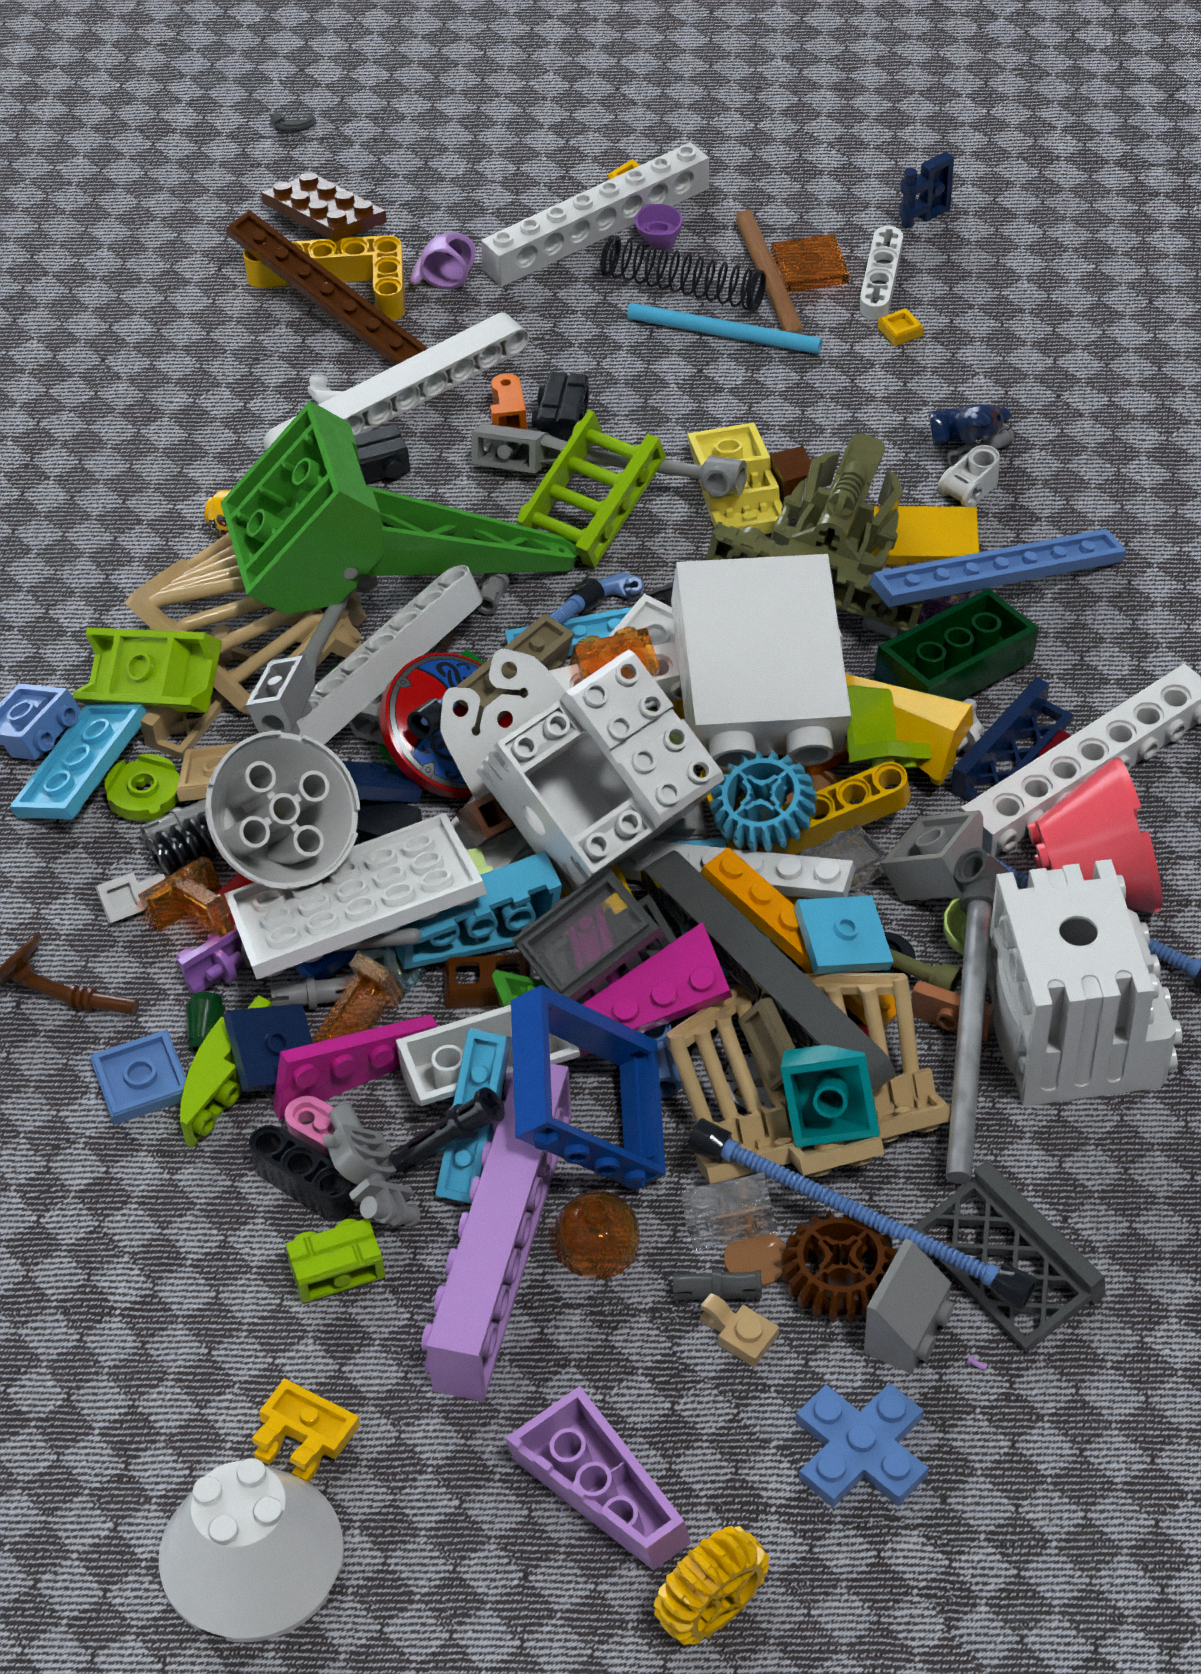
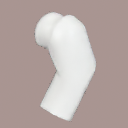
(318, 389)

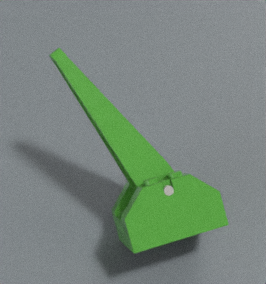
(313, 525)

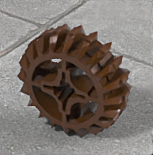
(838, 1248)

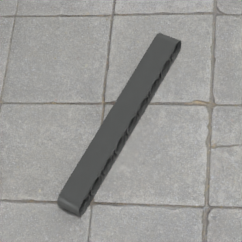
(758, 963)

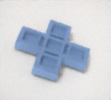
(861, 1445)

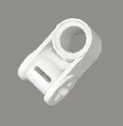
(972, 476)

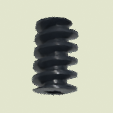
(181, 844)

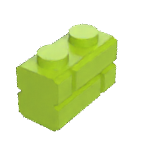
(335, 1259)

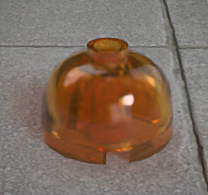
(597, 1234)

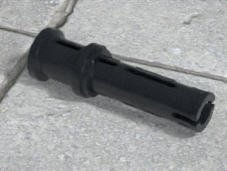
(461, 1123)

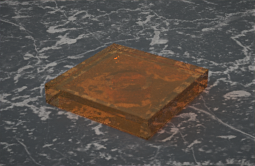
(810, 262)

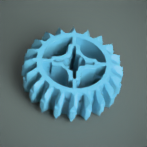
(758, 820)

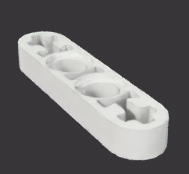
(881, 272)

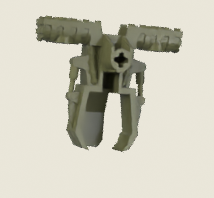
(835, 525)

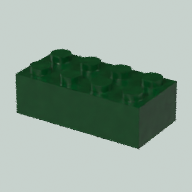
(959, 649)

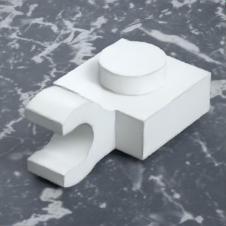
(120, 895)

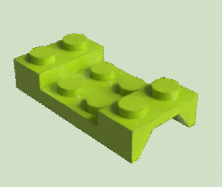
(152, 668)

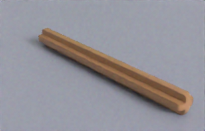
(763, 260)

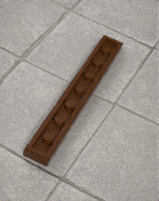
(324, 289)

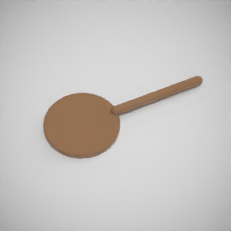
(756, 1254)

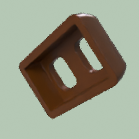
(482, 992)

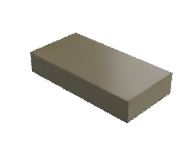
(767, 1039)

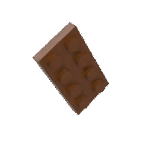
(323, 206)

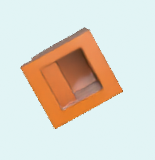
(508, 402)

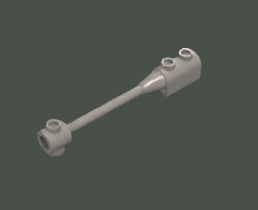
(532, 450)
(288, 682)

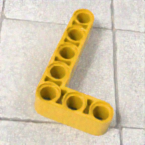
(350, 261)
(835, 804)

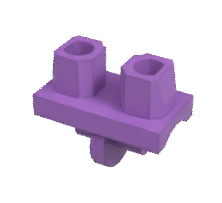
(212, 961)

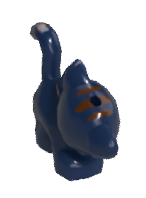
(968, 424)

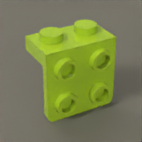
(873, 732)

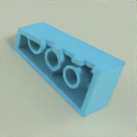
(513, 899)

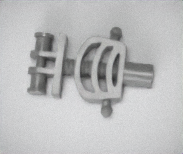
(365, 1161)

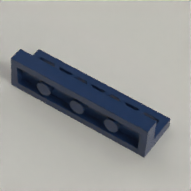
(1002, 736)

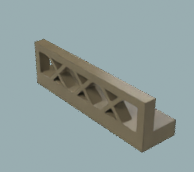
(543, 639)

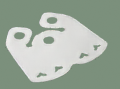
(471, 750)

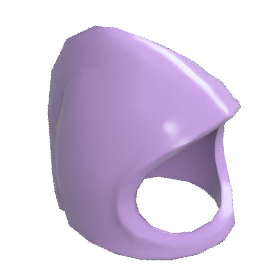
(445, 261)

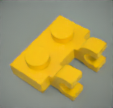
(307, 1418)

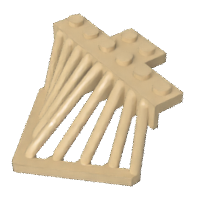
(217, 573)
(901, 1104)

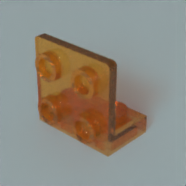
(595, 652)

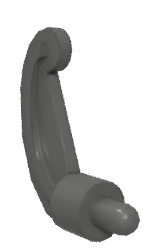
(291, 125)

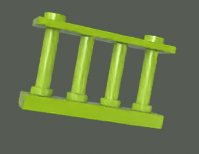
(609, 513)

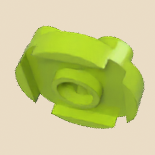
(144, 804)

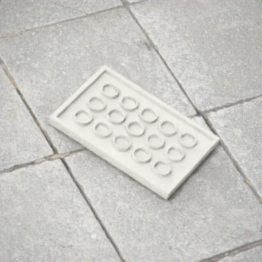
(370, 894)

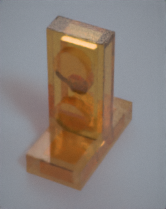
(189, 894)
(361, 1000)

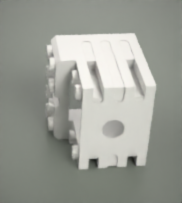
(599, 772)
(1077, 988)

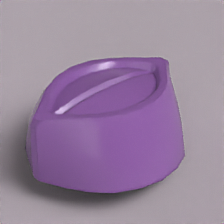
(659, 225)

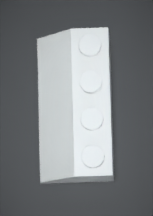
(434, 1057)

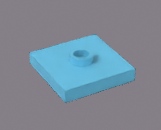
(843, 934)

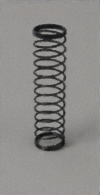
(752, 305)

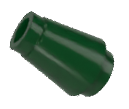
(201, 1016)

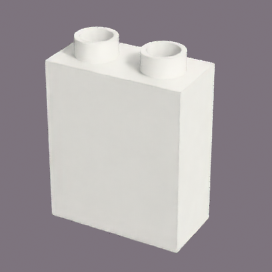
(761, 657)

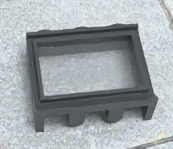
(588, 936)

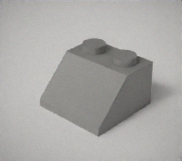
(926, 855)
(907, 1310)

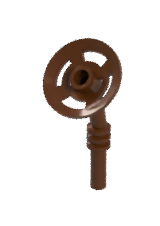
(20, 970)

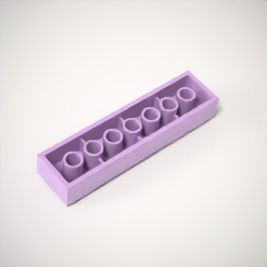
(491, 1252)

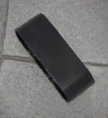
(294, 1157)

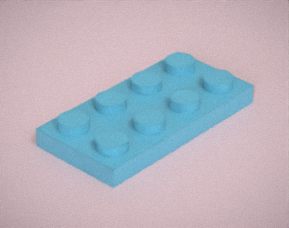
(79, 761)

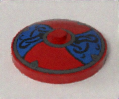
(426, 760)

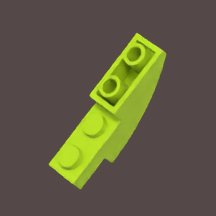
(211, 1082)

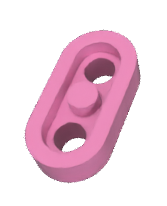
(312, 1109)

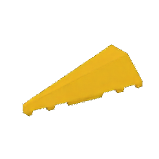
(927, 720)

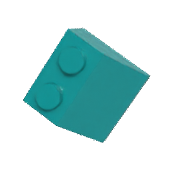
(828, 1095)

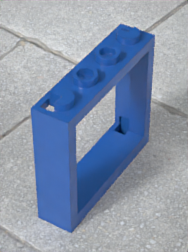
(636, 1054)

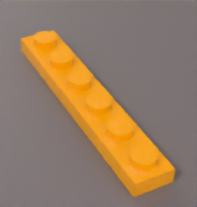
(775, 918)

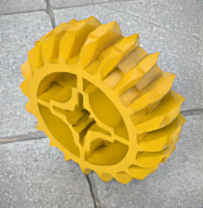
(711, 1585)

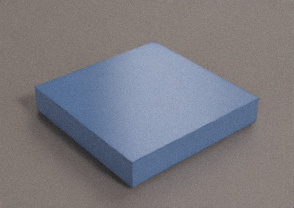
(139, 1076)

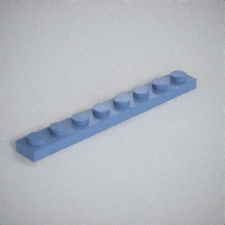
(996, 567)

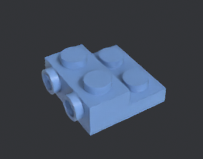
(34, 718)

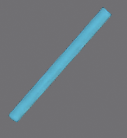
(724, 328)

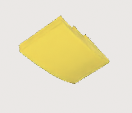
(760, 500)

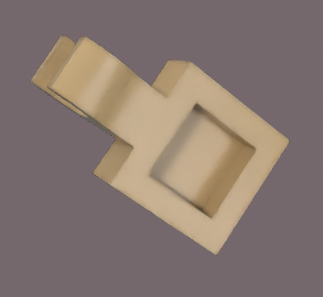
(741, 1333)

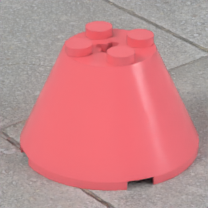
(1101, 824)

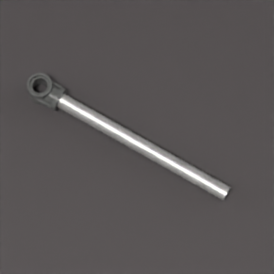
(978, 874)

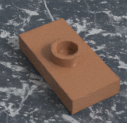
(942, 1008)

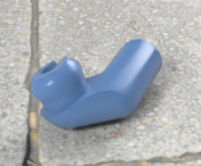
(622, 585)

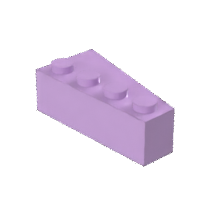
(594, 1471)

